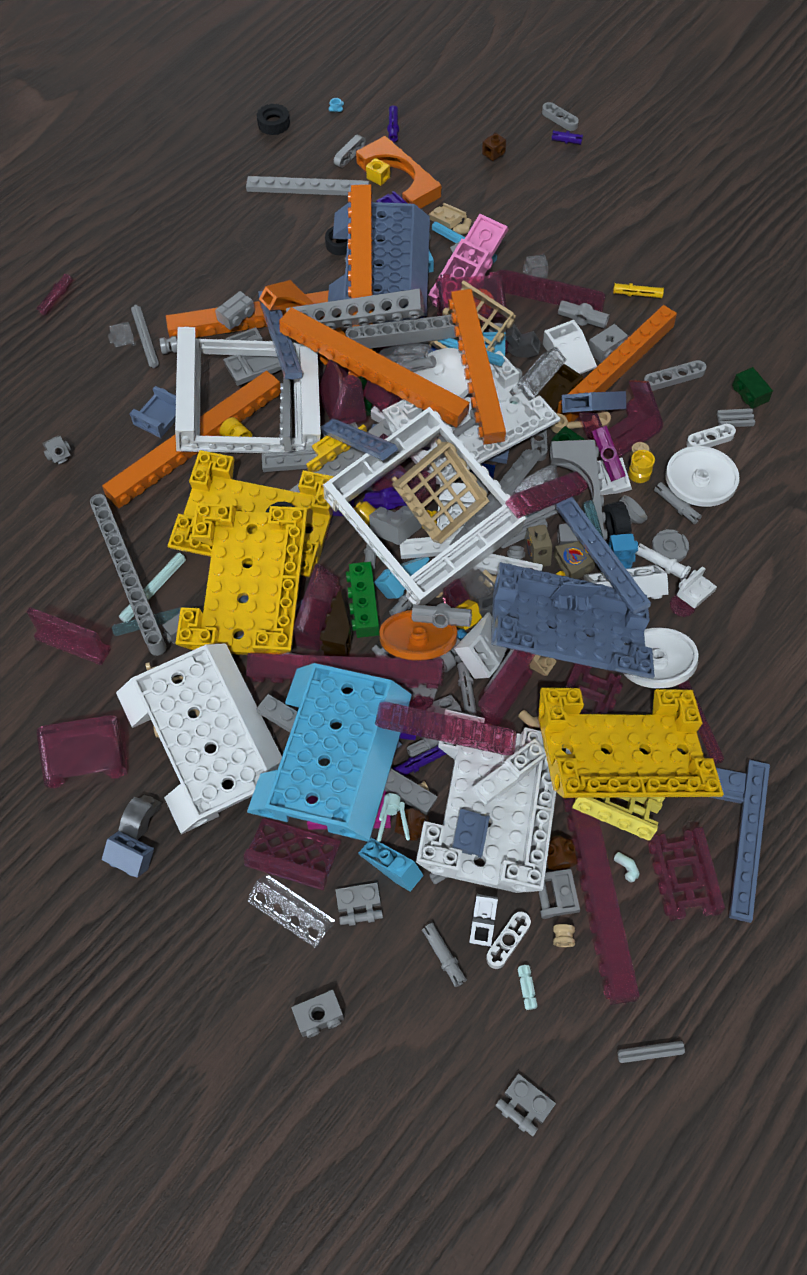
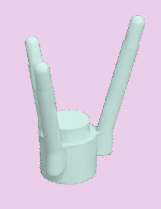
(390, 807)

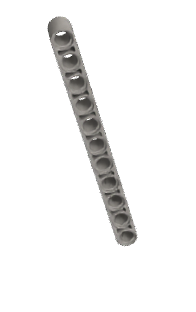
(128, 575)

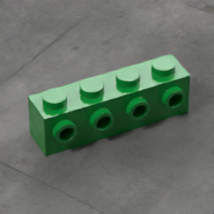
(363, 598)

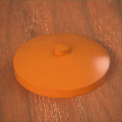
(415, 639)

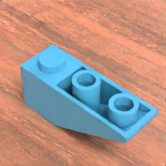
(390, 585)
(392, 864)

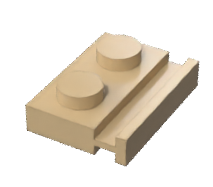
(447, 215)

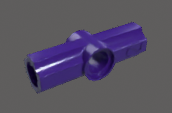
(385, 498)

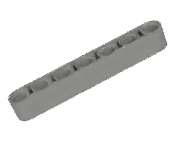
(403, 332)

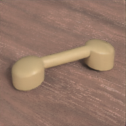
(604, 416)

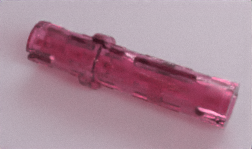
(58, 289)

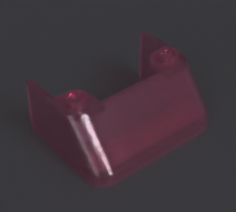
(639, 426)

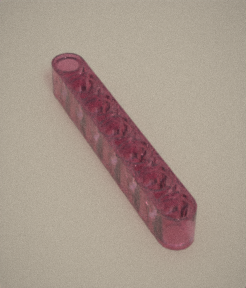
(550, 290)
(546, 494)
(446, 728)

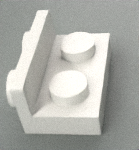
(695, 588)

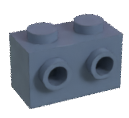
(127, 854)

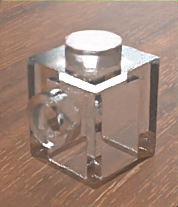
(536, 266)

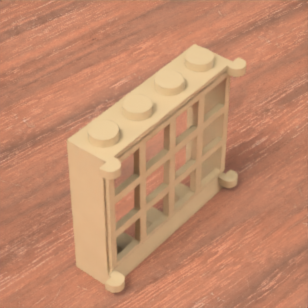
(497, 308)
(418, 509)

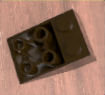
(560, 384)
(336, 636)

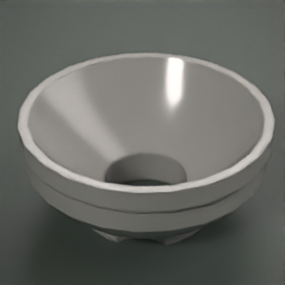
(636, 513)

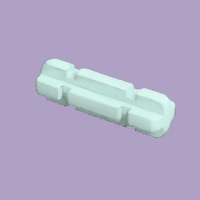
(527, 987)

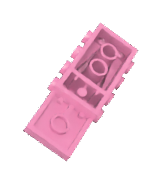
(474, 252)

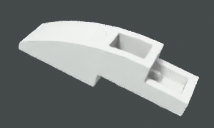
(511, 772)

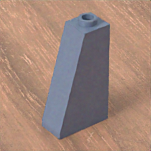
(594, 401)

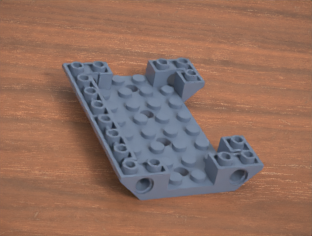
(402, 252)
(525, 612)

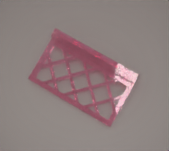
(68, 637)
(285, 868)

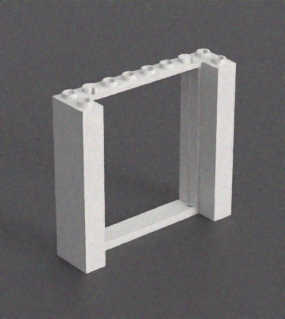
(189, 388)
(458, 557)

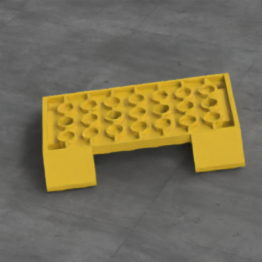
(214, 484)
(268, 583)
(626, 769)

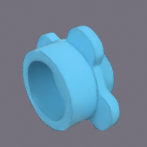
(336, 105)

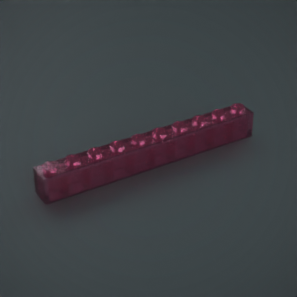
(401, 671)
(603, 906)

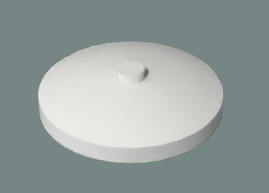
(447, 372)
(702, 476)
(673, 658)

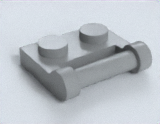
(564, 894)

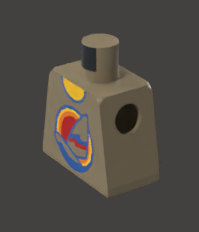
(538, 539)
(573, 559)

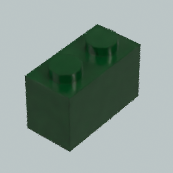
(752, 388)

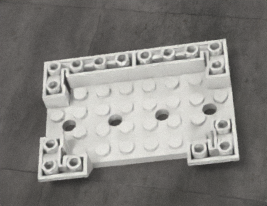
(519, 420)
(225, 719)
(519, 821)

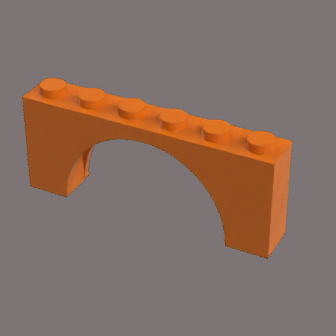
(424, 187)
(287, 295)

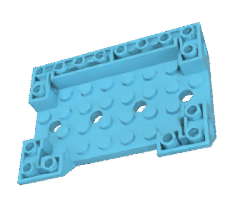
(358, 752)

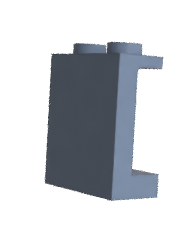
(157, 414)

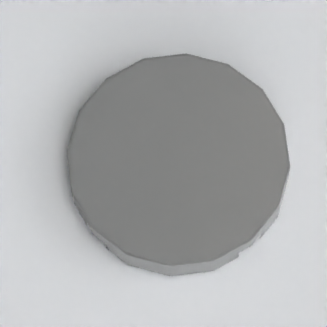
(671, 544)

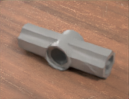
(583, 314)
(449, 616)

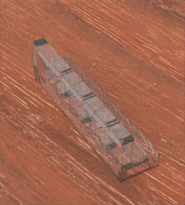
(539, 373)
(289, 901)

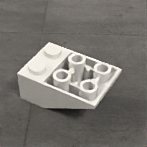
(572, 344)
(454, 510)
(477, 652)

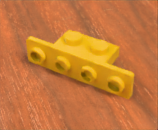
(327, 451)

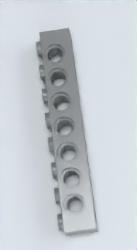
(363, 305)

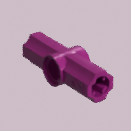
(604, 441)

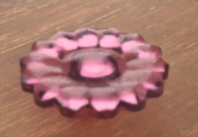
(680, 607)
(421, 702)

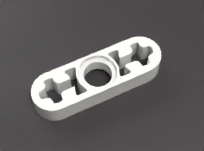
(716, 432)
(506, 931)

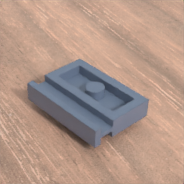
(732, 785)
(470, 832)

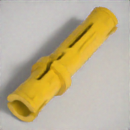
(638, 290)

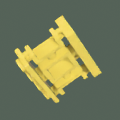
(622, 817)

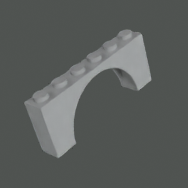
(580, 457)

